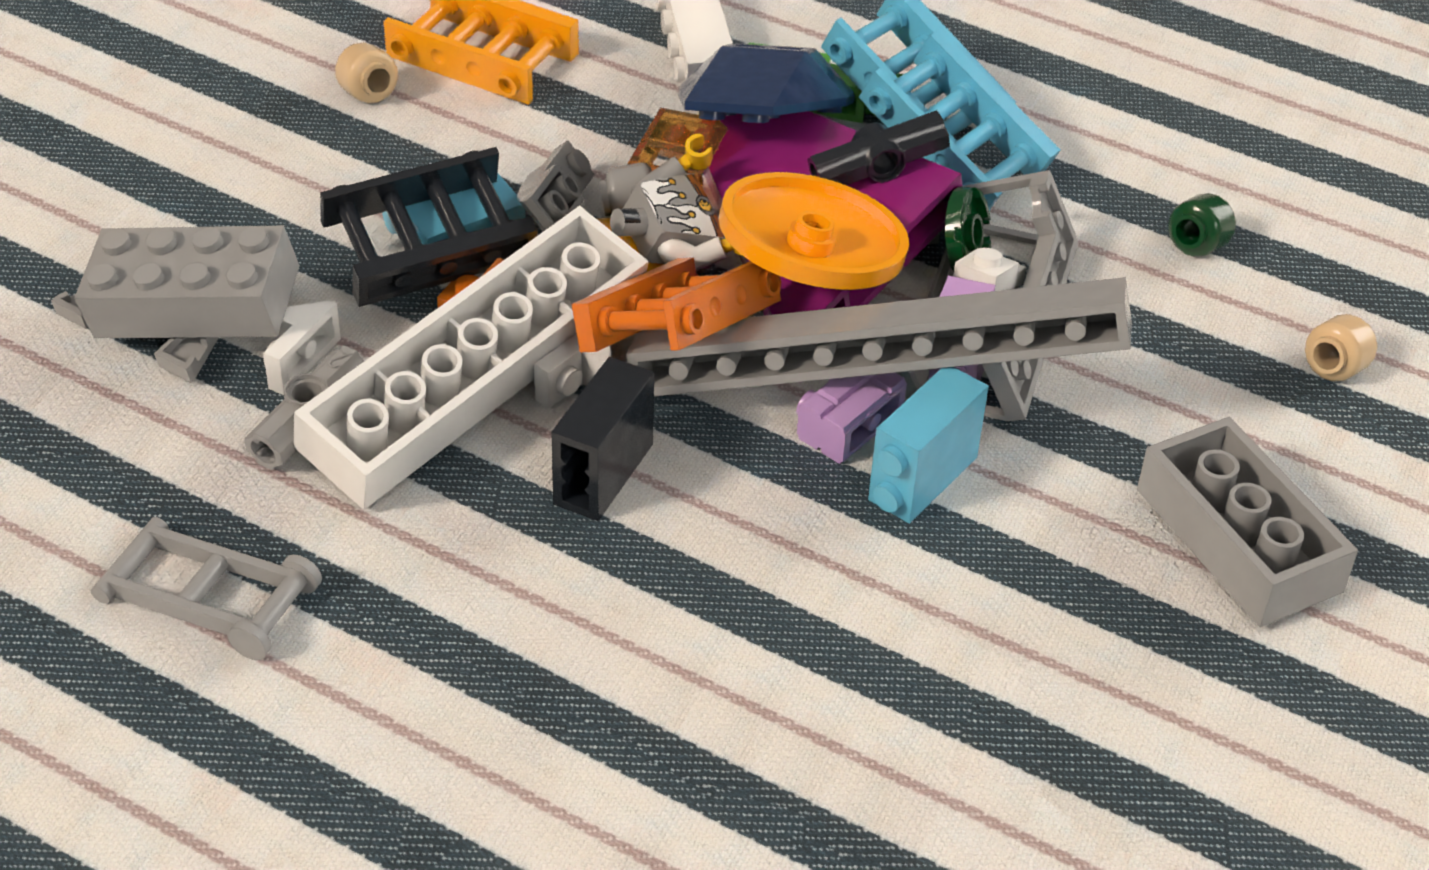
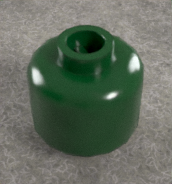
(1202, 224)

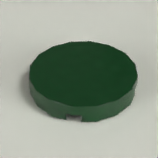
(964, 223)

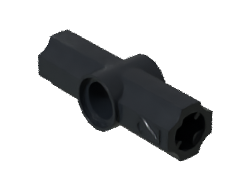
(881, 150)

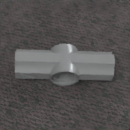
(273, 437)

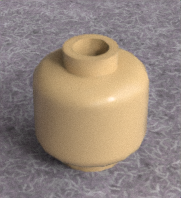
(366, 72)
(1341, 347)

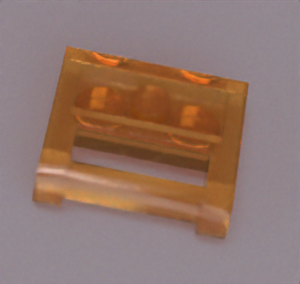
(668, 136)

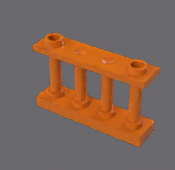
(674, 301)

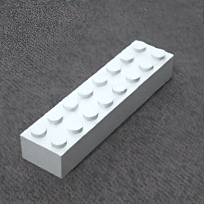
(459, 360)

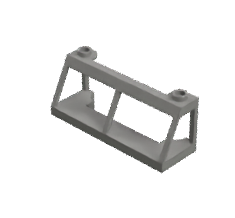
(1050, 265)

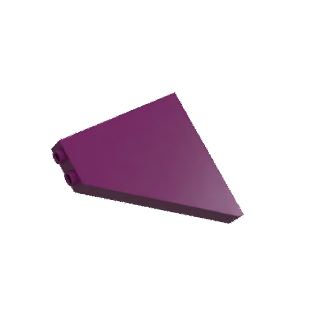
(783, 145)

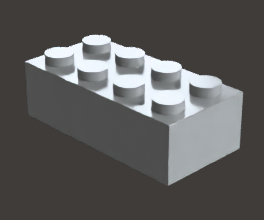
(188, 282)
(1246, 521)

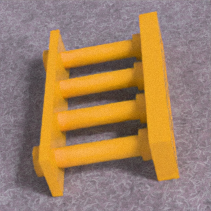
(485, 68)

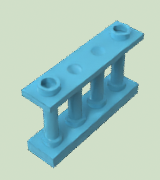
(912, 25)
(978, 98)

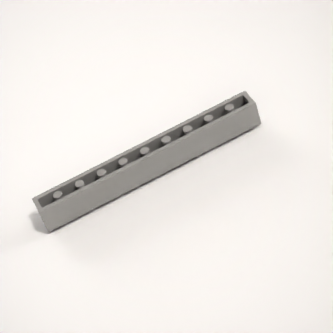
(894, 337)

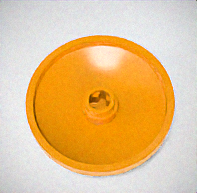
(813, 230)

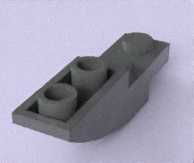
(556, 186)

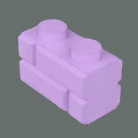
(847, 412)

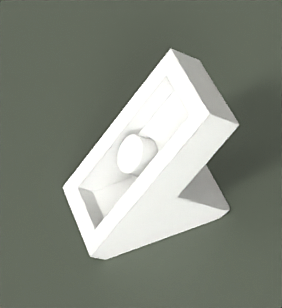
(303, 340)
(565, 370)

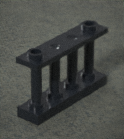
(422, 264)

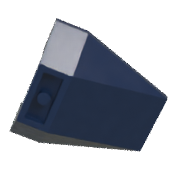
(764, 84)

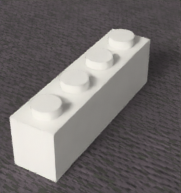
(693, 32)

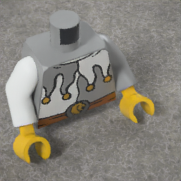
(672, 213)

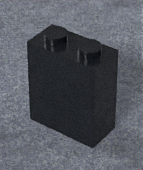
(602, 438)

